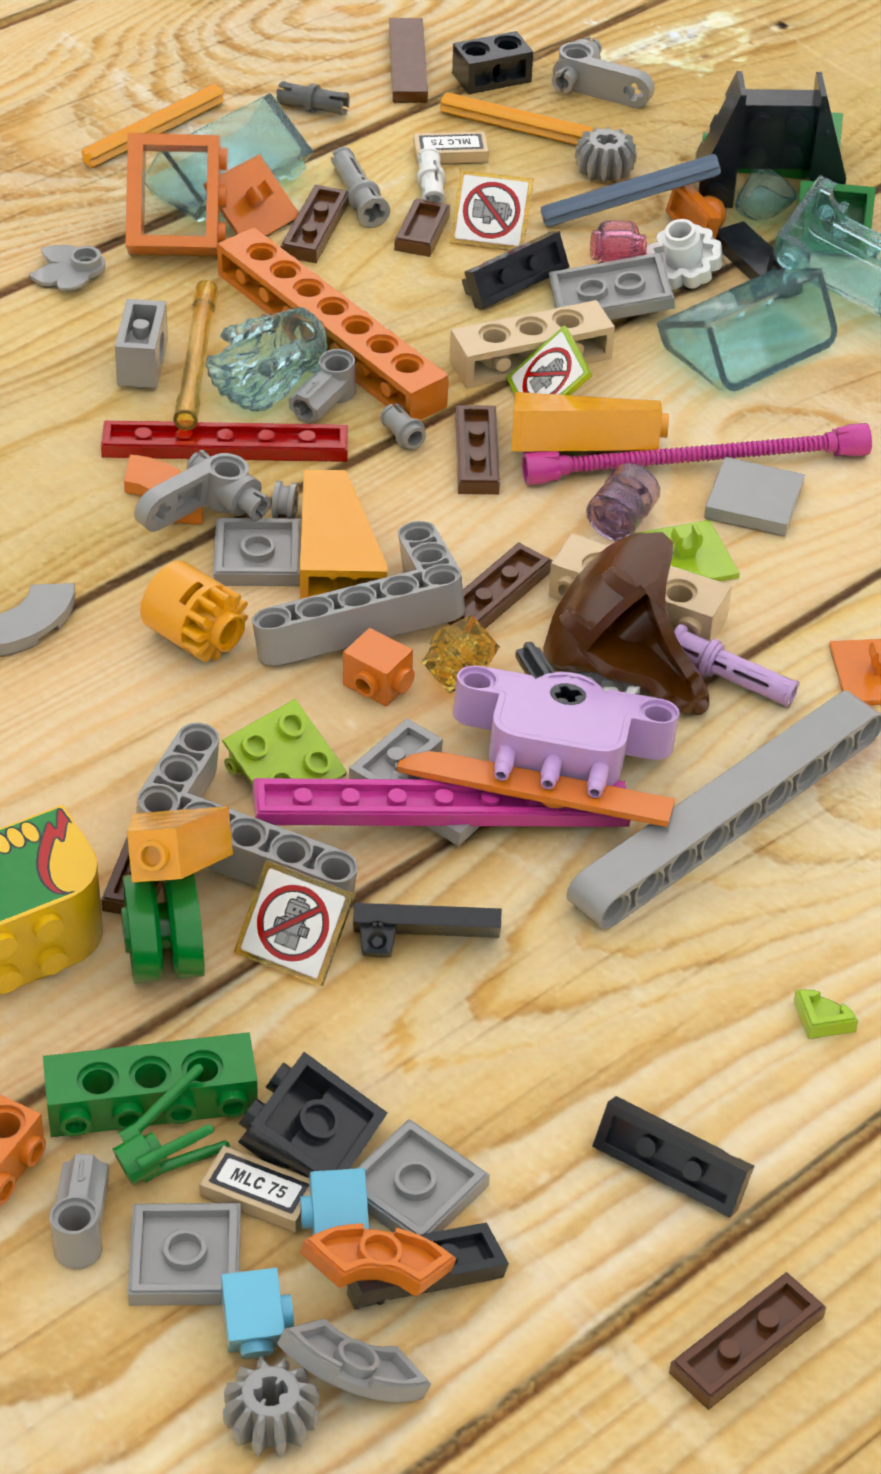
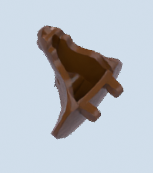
(620, 626)

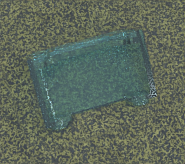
(826, 239)

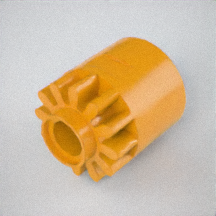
(193, 611)

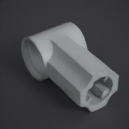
(329, 385)
(79, 1211)

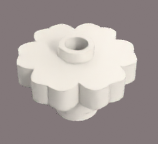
(687, 253)

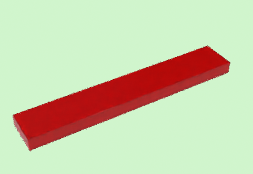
(245, 440)

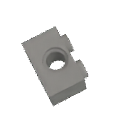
(141, 343)

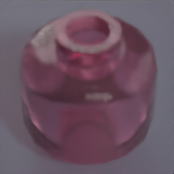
(617, 241)

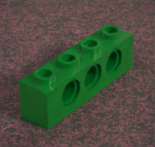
(120, 1084)

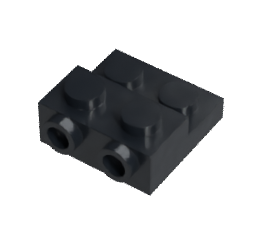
(310, 1120)

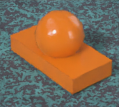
(691, 205)

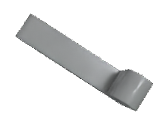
(328, 622)
(183, 779)

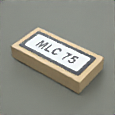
(454, 146)
(259, 1186)

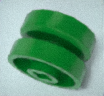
(161, 926)

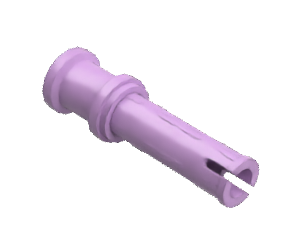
(713, 659)

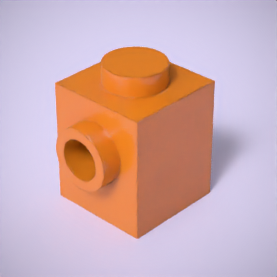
(378, 667)

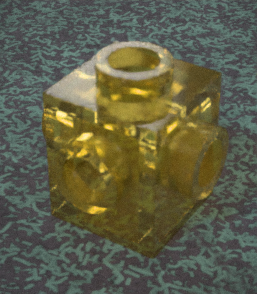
(457, 647)

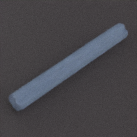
(630, 190)

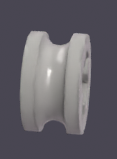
(285, 500)

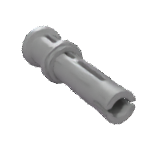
(363, 193)

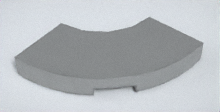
(40, 612)
(353, 1365)

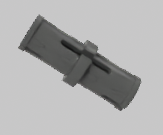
(313, 98)

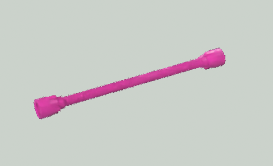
(848, 440)

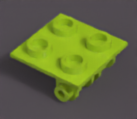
(283, 747)

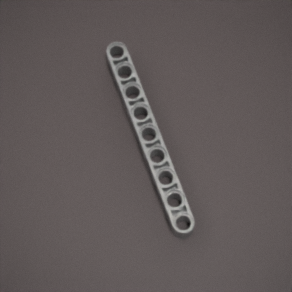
(724, 810)

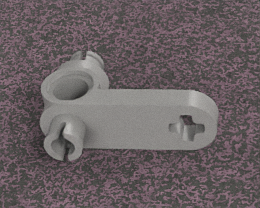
(584, 72)
(212, 481)

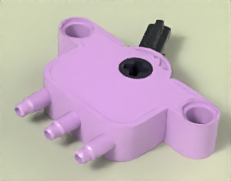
(561, 721)

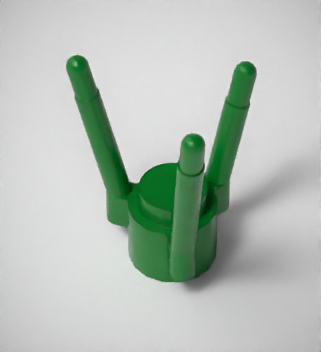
(144, 1156)

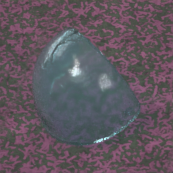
(764, 195)

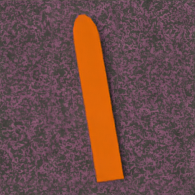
(527, 785)

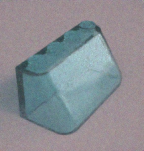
(247, 132)
(753, 328)

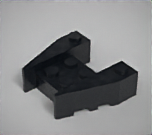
(771, 133)

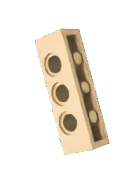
(495, 348)
(689, 597)

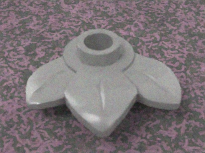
(69, 266)

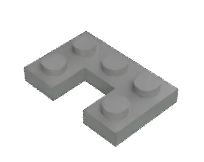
(382, 763)

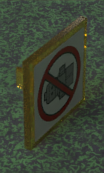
(491, 210)
(294, 923)

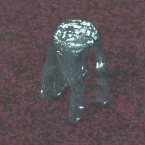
(267, 357)

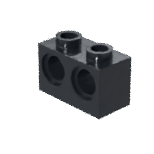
(492, 62)

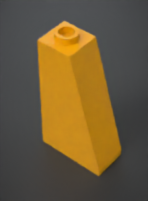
(586, 423)
(335, 536)
(177, 842)

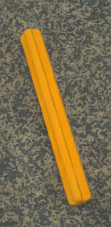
(512, 118)
(155, 123)

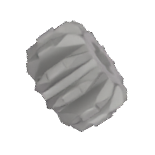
(605, 154)
(271, 1406)

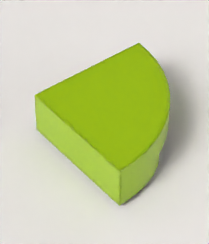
(823, 1016)

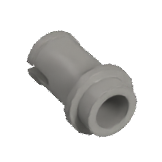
(407, 430)

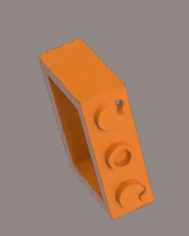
(174, 245)

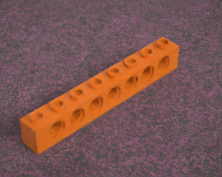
(383, 361)

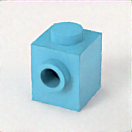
(335, 1200)
(254, 1311)

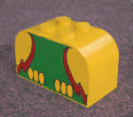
(46, 898)

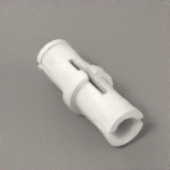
(431, 176)

